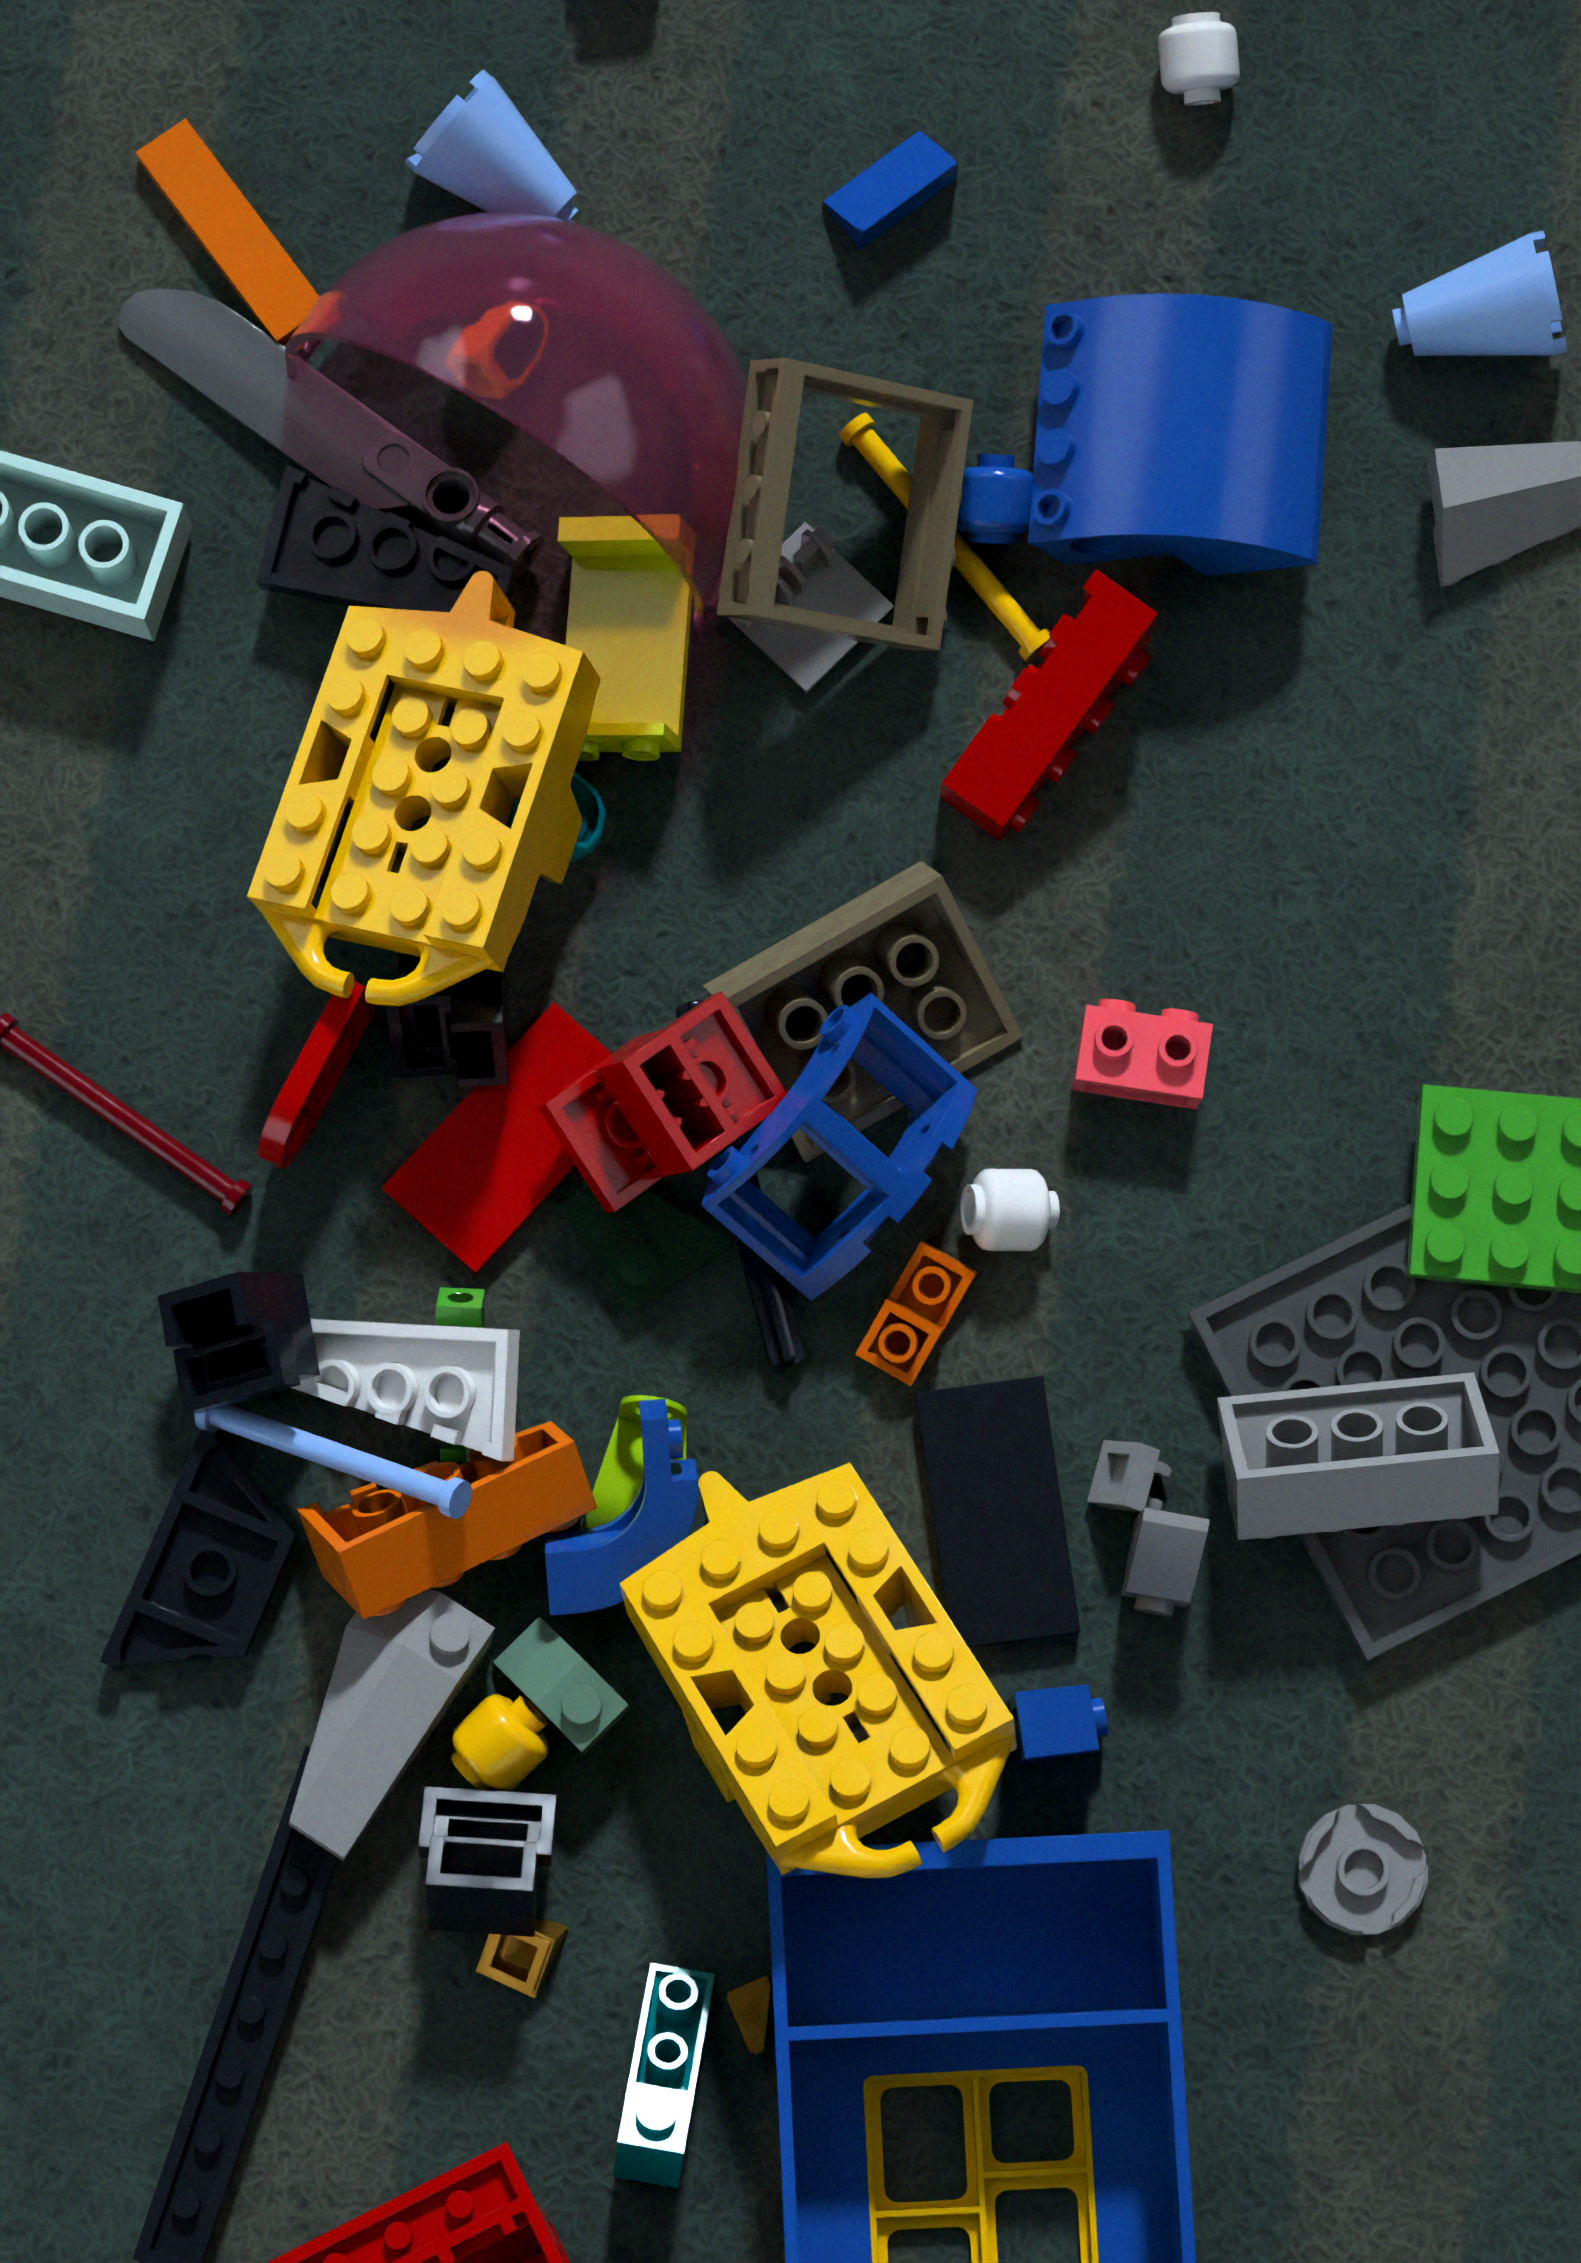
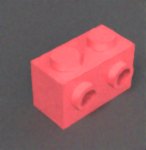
(1142, 1054)

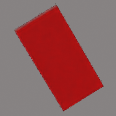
(495, 1150)

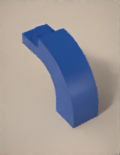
(591, 1562)

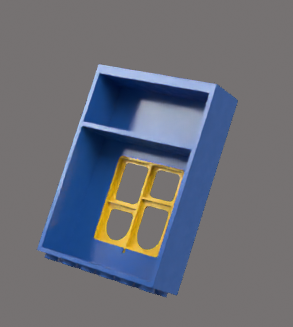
(971, 1978)

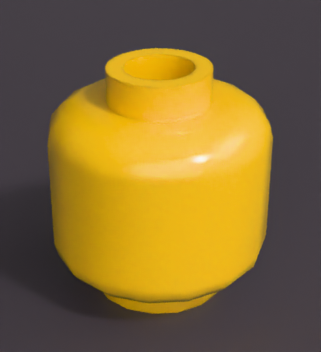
(500, 1743)

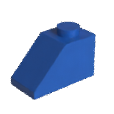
(1057, 1723)

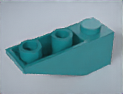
(663, 2075)

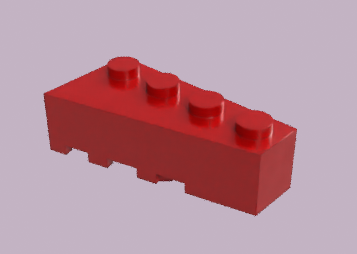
(1052, 708)

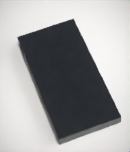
(997, 1511)

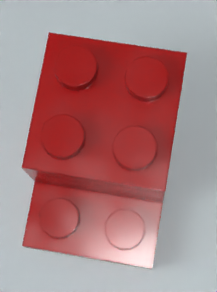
(664, 1102)

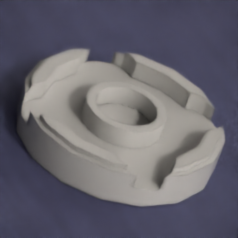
(1339, 1870)

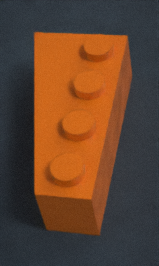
(399, 1546)

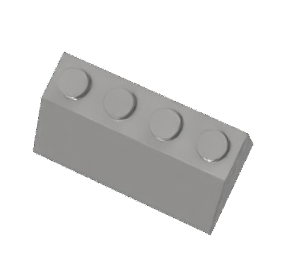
(1358, 1456)

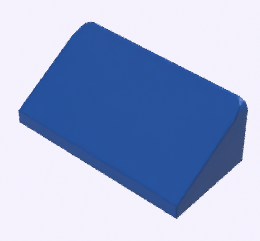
(891, 188)

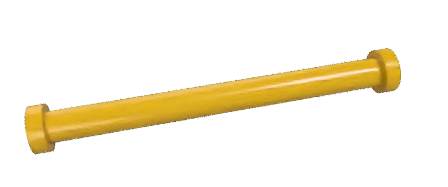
(1030, 638)

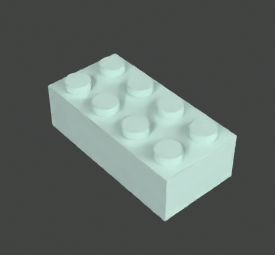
(88, 546)

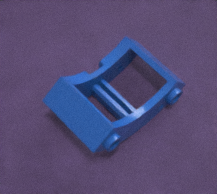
(892, 1185)

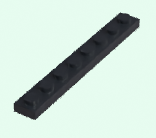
(239, 2046)

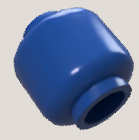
(995, 500)

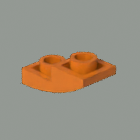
(916, 1313)

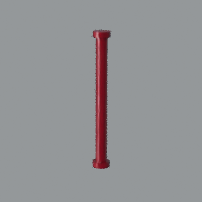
(123, 1117)

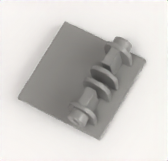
(817, 580)

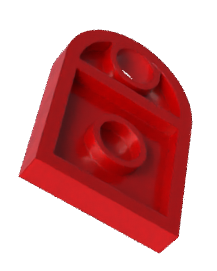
(315, 1076)

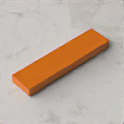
(229, 230)

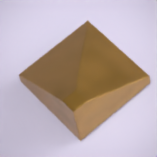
(522, 1960)
(753, 2012)

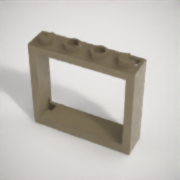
(763, 494)

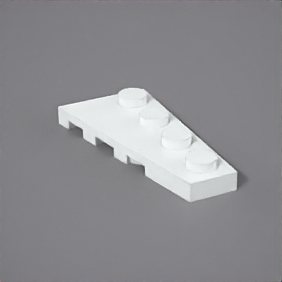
(424, 1377)

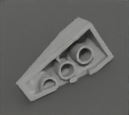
(380, 1708)

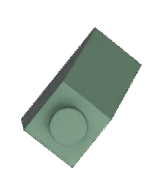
(562, 1685)

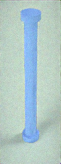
(450, 1496)

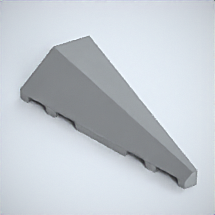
(1501, 502)

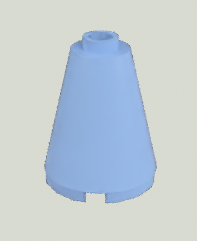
(492, 156)
(1487, 306)

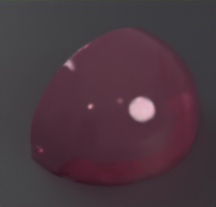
(573, 348)

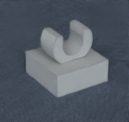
(1126, 1476)

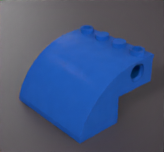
(1181, 432)

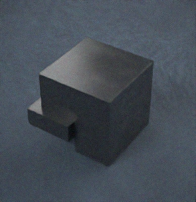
(453, 1030)
(239, 1338)
(485, 1858)

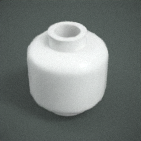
(1199, 57)
(1008, 1209)

